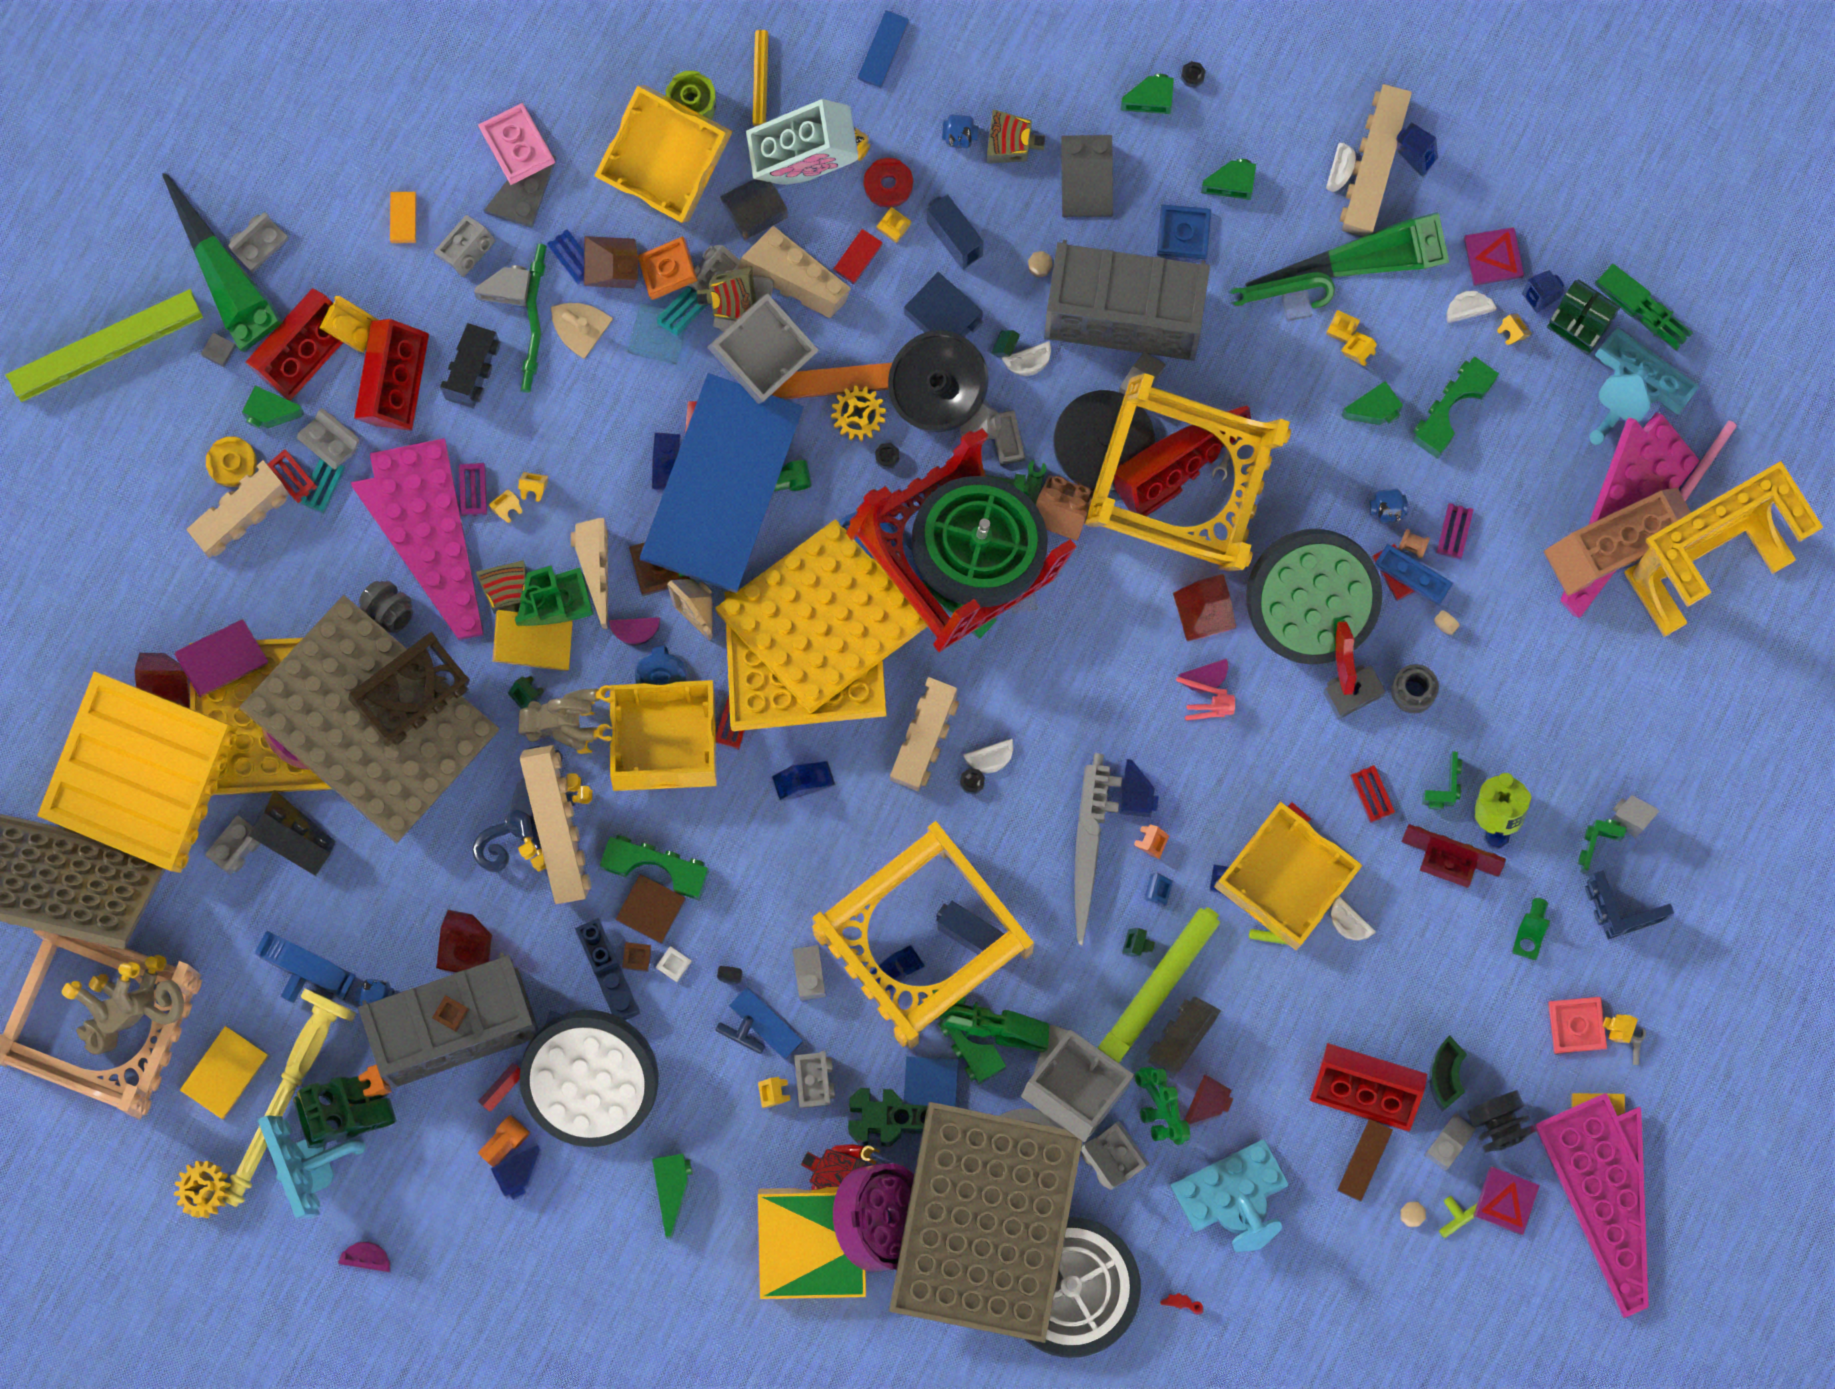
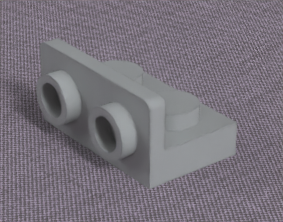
(257, 241)
(465, 245)
(715, 262)
(329, 439)
(233, 846)

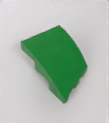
(553, 598)

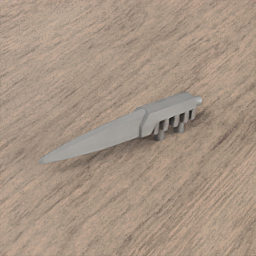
(1092, 811)

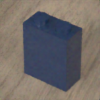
(954, 231)
(943, 307)
(966, 927)

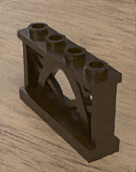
(417, 655)

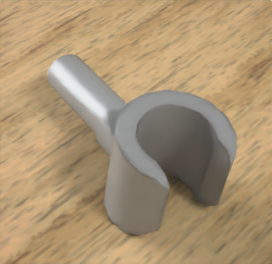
(1223, 465)
(1637, 1045)

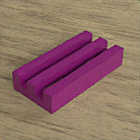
(473, 510)
(1459, 510)

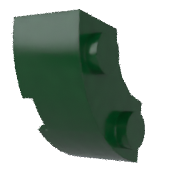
(1444, 1073)

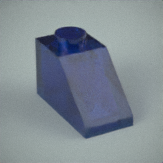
(1417, 148)
(1543, 290)
(664, 455)
(803, 780)
(1137, 793)
(901, 966)
(517, 1173)

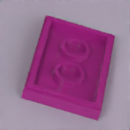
(221, 658)

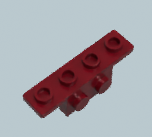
(1451, 858)

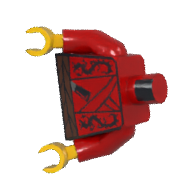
(836, 1164)

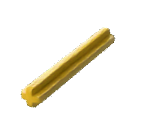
(760, 77)

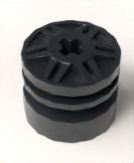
(1501, 1121)

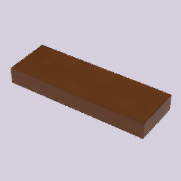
(1364, 1160)

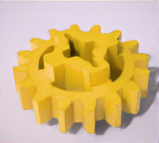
(868, 407)
(208, 1197)

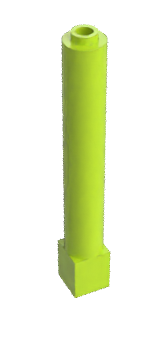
(1159, 984)

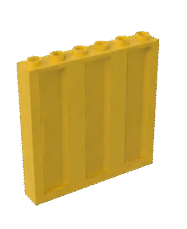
(137, 772)

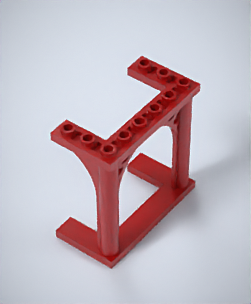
(884, 506)

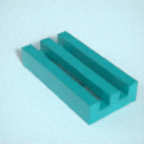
(691, 315)
(330, 491)

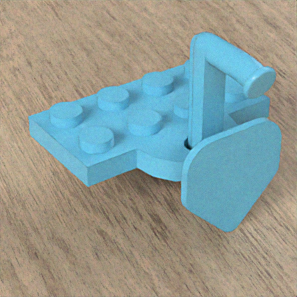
(1637, 383)
(302, 1168)
(1234, 1191)

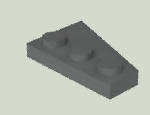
(522, 199)

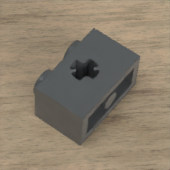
(1368, 687)

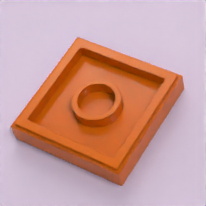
(667, 268)

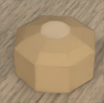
(1040, 264)
(1446, 622)
(1413, 1214)

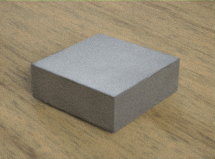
(218, 350)

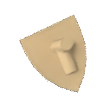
(579, 326)

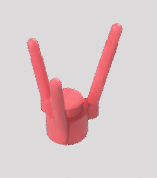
(1221, 704)

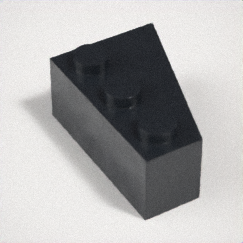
(471, 366)
(292, 834)

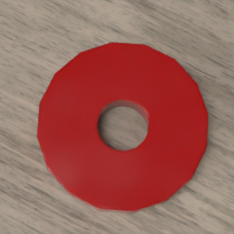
(888, 196)

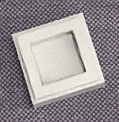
(673, 964)

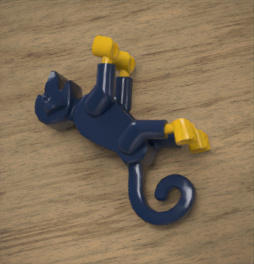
(522, 825)

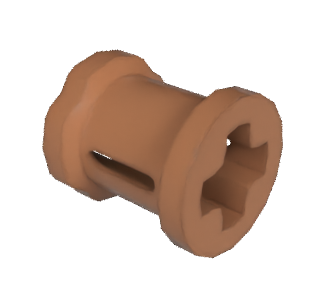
(1414, 543)

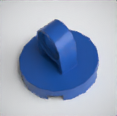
(660, 668)

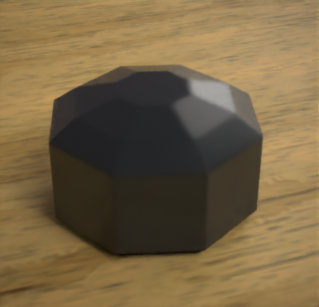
(1193, 74)
(887, 455)
(972, 781)
(729, 975)

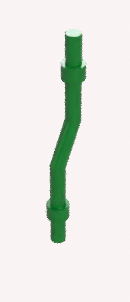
(530, 365)

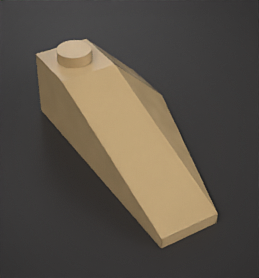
(592, 550)
(694, 604)

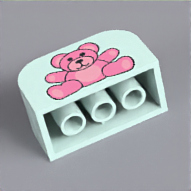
(803, 143)

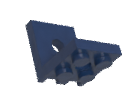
(1608, 914)

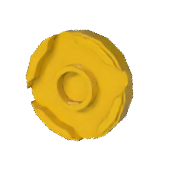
(230, 461)

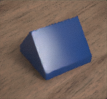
(1158, 889)

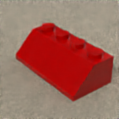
(296, 347)
(391, 375)
(1368, 1087)

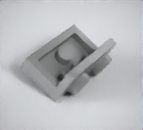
(813, 1079)

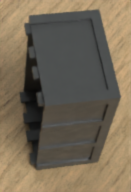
(1126, 301)
(414, 1045)

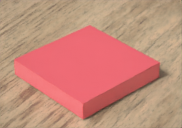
(1577, 1025)

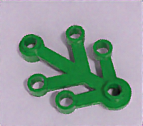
(1178, 1129)

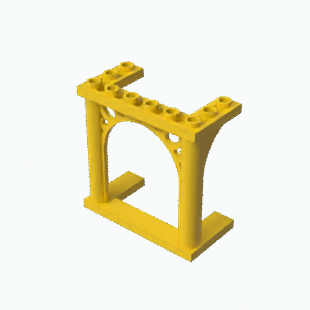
(1712, 525)
(1230, 553)
(910, 1022)

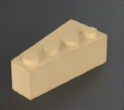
(796, 273)
(238, 511)
(924, 735)

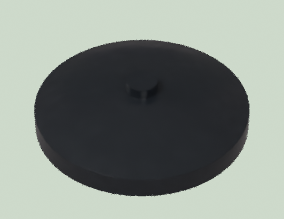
(938, 381)
(1085, 433)

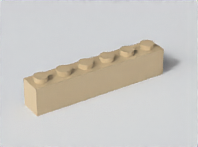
(1376, 161)
(554, 824)

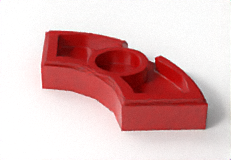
(1345, 658)

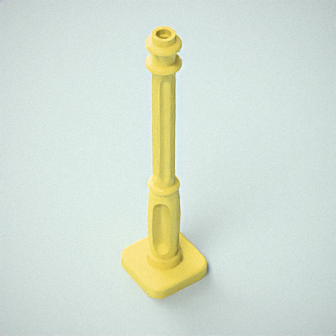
(299, 1063)

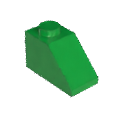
(1150, 95)
(1232, 180)
(1375, 407)
(269, 409)

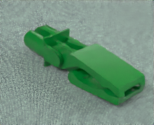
(1636, 301)
(1008, 1029)

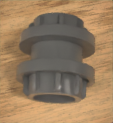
(386, 606)
(1418, 674)

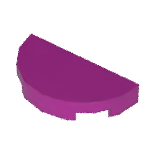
(635, 630)
(1209, 675)
(365, 1256)

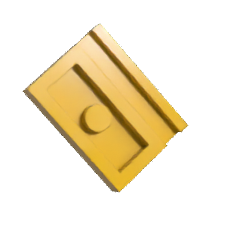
(348, 323)

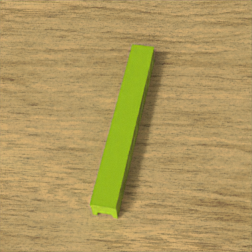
(104, 345)

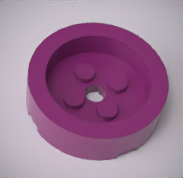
(862, 1215)

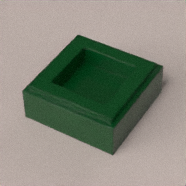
(1005, 343)

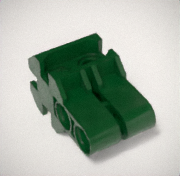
(1583, 316)
(347, 1108)
(880, 1116)

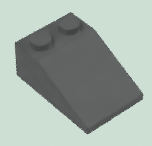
(1087, 176)

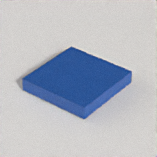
(1184, 231)
(930, 1081)

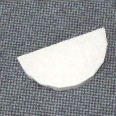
(1342, 167)
(1469, 305)
(1029, 360)
(990, 758)
(1348, 922)

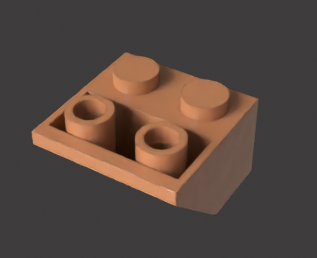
(1064, 506)

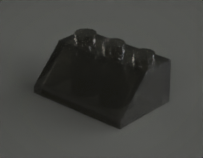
(1183, 1036)

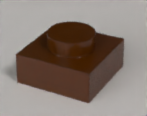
(636, 957)
(450, 1013)

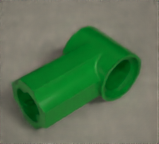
(794, 476)

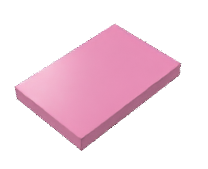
(516, 143)

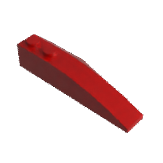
(1162, 469)

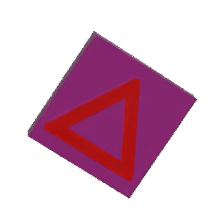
(1493, 256)
(1506, 1200)

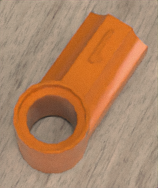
(508, 1136)

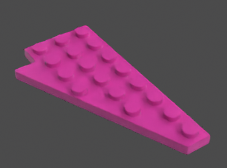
(1642, 465)
(421, 517)
(1603, 1178)

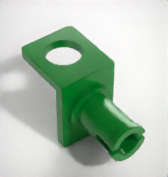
(1533, 928)

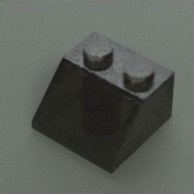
(754, 207)

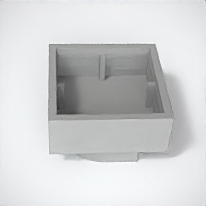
(762, 348)
(1077, 1086)

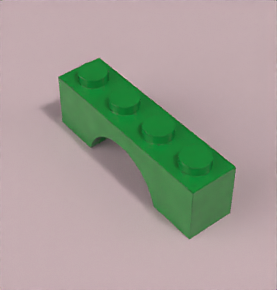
(1473, 382)
(623, 857)
(981, 1060)

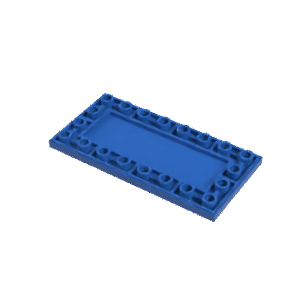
(721, 484)

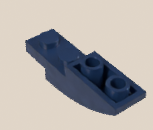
(607, 970)

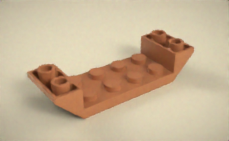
(1613, 540)

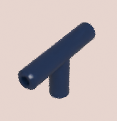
(741, 1035)

